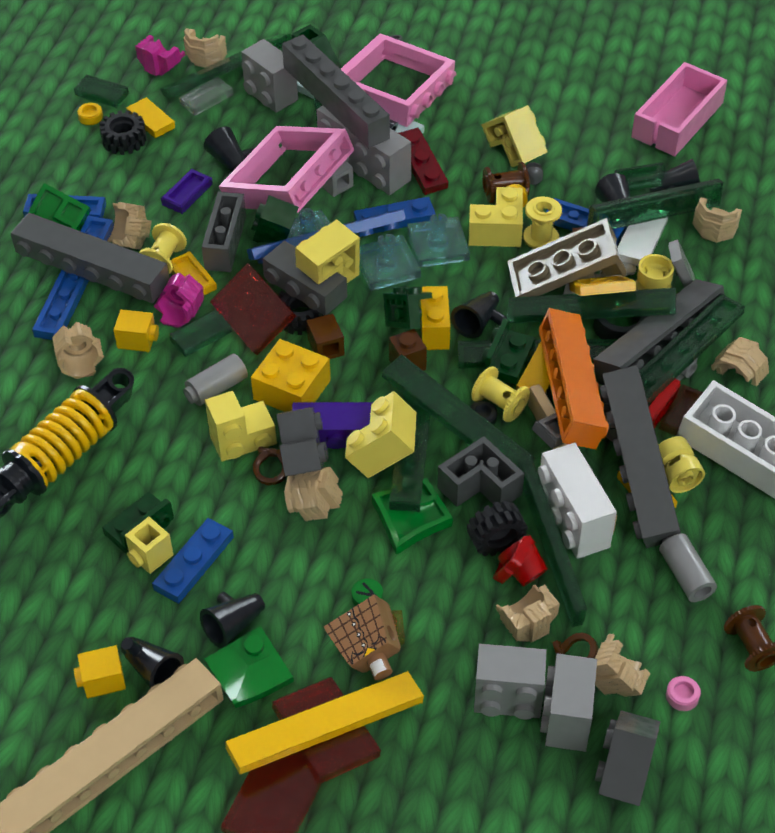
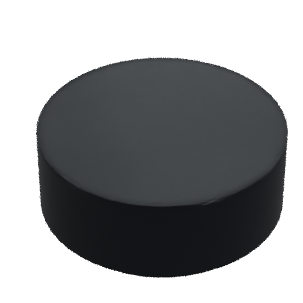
(486, 410)

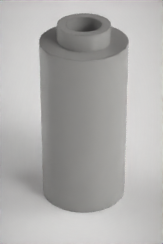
(215, 379)
(687, 567)

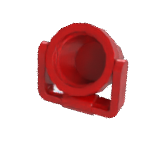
(521, 561)

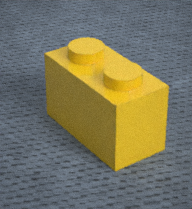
(435, 318)

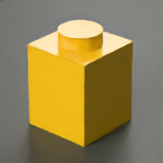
(135, 330)
(100, 672)

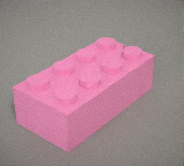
(679, 108)

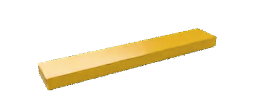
(323, 722)

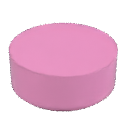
(683, 693)

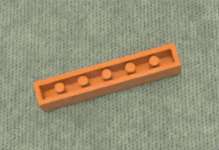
(572, 379)

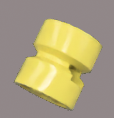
(654, 272)
(680, 464)

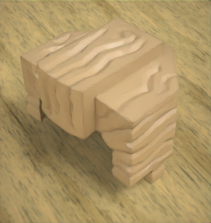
(206, 50)
(715, 224)
(130, 225)
(77, 351)
(745, 358)
(313, 493)
(530, 616)
(618, 673)

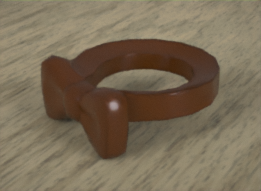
(264, 453)
(562, 648)

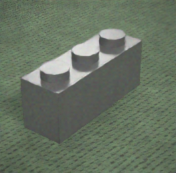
(224, 232)
(281, 270)

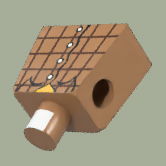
(366, 637)

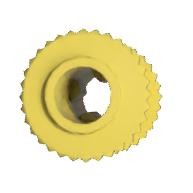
(542, 227)
(167, 240)
(500, 394)

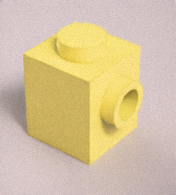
(148, 545)

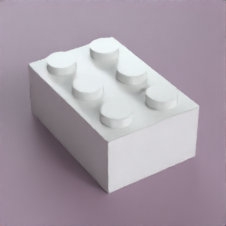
(577, 500)

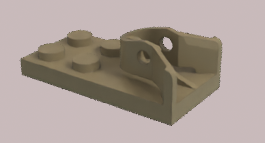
(567, 260)

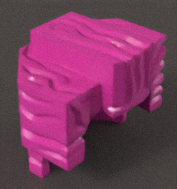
(155, 57)
(180, 300)

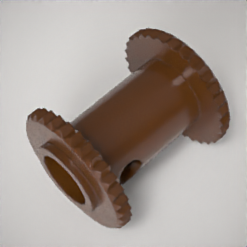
(503, 179)
(755, 638)

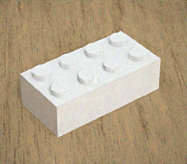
(733, 435)

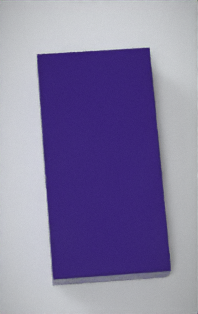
(186, 191)

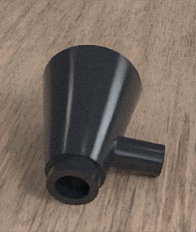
(225, 148)
(679, 176)
(612, 187)
(473, 315)
(229, 617)
(151, 661)

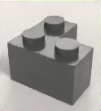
(301, 442)
(482, 470)
(629, 757)

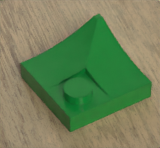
(59, 207)
(409, 527)
(249, 668)

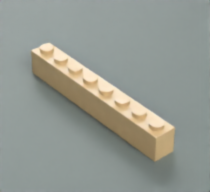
(111, 751)

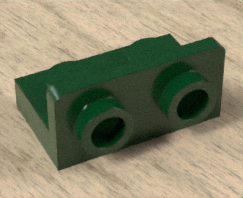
(403, 308)
(508, 352)
(133, 515)

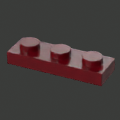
(424, 164)

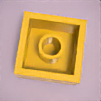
(290, 376)

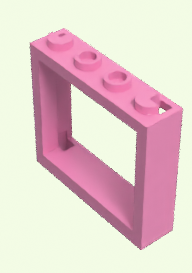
(385, 47)
(331, 149)

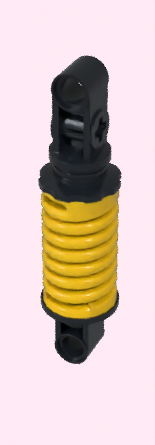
(62, 438)

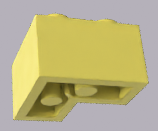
(517, 134)
(498, 223)
(328, 252)
(237, 428)
(385, 439)

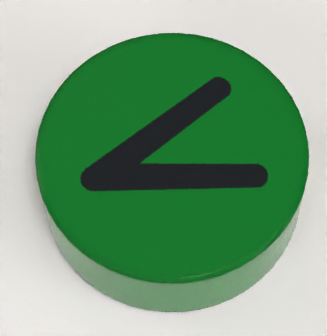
(364, 589)

